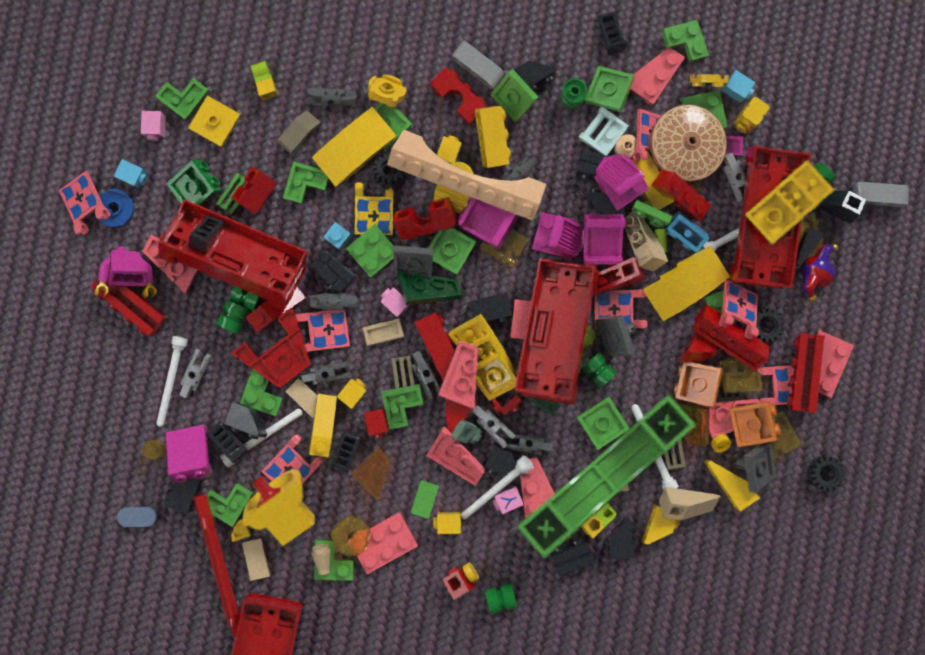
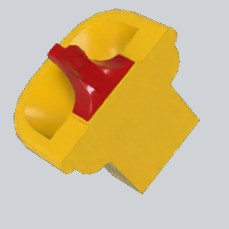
(279, 507)

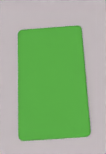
(424, 499)

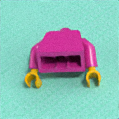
(125, 269)

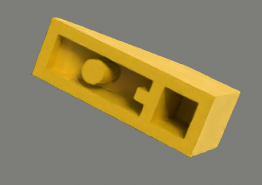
(323, 425)
(733, 486)

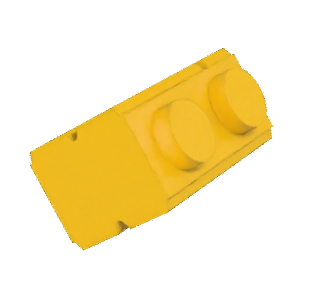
(751, 115)

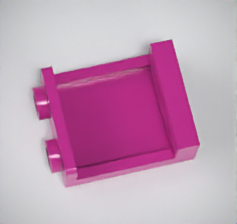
(487, 222)
(603, 239)
(187, 453)

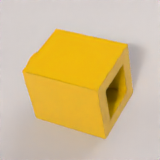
(449, 149)
(352, 392)
(448, 523)

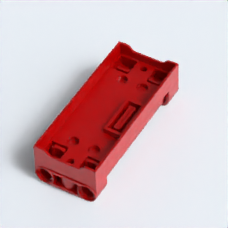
(754, 251)
(236, 256)
(556, 331)
(264, 631)

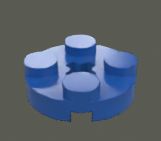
(125, 205)

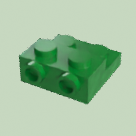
(194, 183)

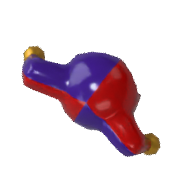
(818, 271)

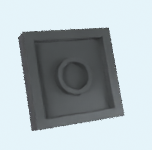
(413, 259)
(616, 335)
(758, 466)

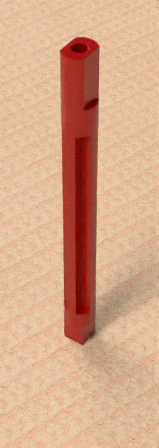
(217, 561)

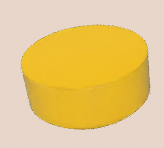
(721, 443)
(470, 572)

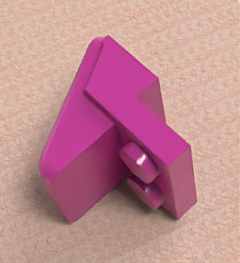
(620, 180)
(558, 236)

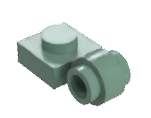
(467, 432)

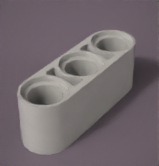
(478, 65)
(882, 194)

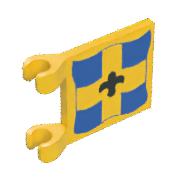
(373, 211)

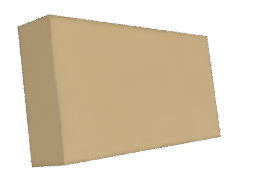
(383, 332)
(303, 396)
(256, 559)

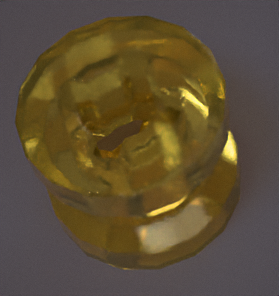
(150, 447)

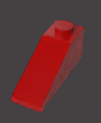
(619, 276)
(267, 315)

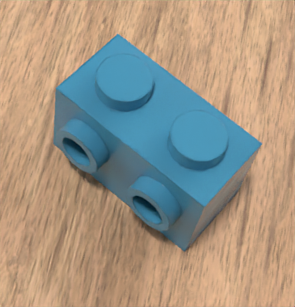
(687, 231)

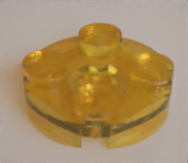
(361, 536)

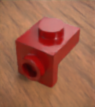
(512, 405)

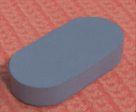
(137, 516)

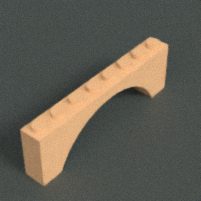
(416, 158)

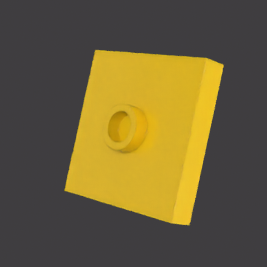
(214, 121)

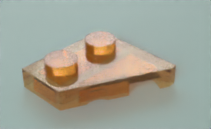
(700, 417)
(373, 472)

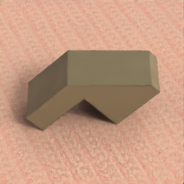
(297, 131)

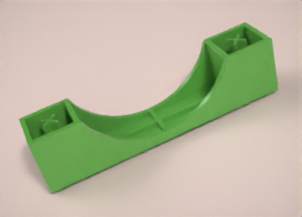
(606, 476)

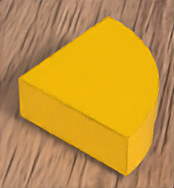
(240, 531)

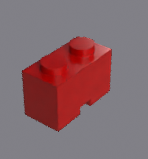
(254, 190)

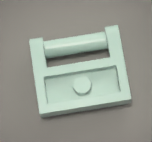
(608, 136)

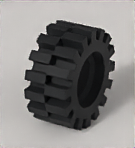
(388, 180)
(778, 325)
(837, 468)

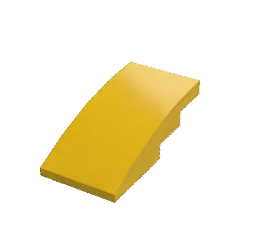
(354, 147)
(789, 202)
(686, 283)
(494, 369)

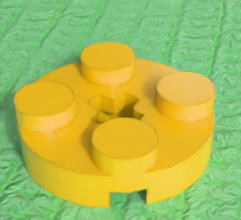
(702, 79)
(378, 90)

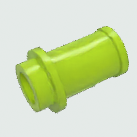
(661, 235)

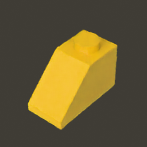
(658, 526)

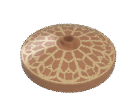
(672, 147)

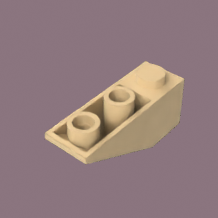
(645, 245)
(686, 504)

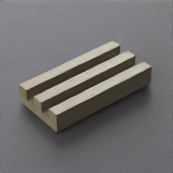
(401, 360)
(681, 455)

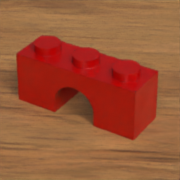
(448, 83)
(674, 187)
(411, 225)

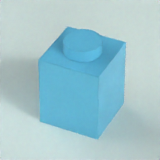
(739, 87)
(131, 174)
(338, 236)

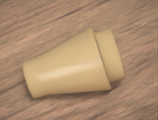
(321, 557)

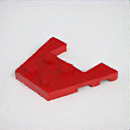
(284, 359)

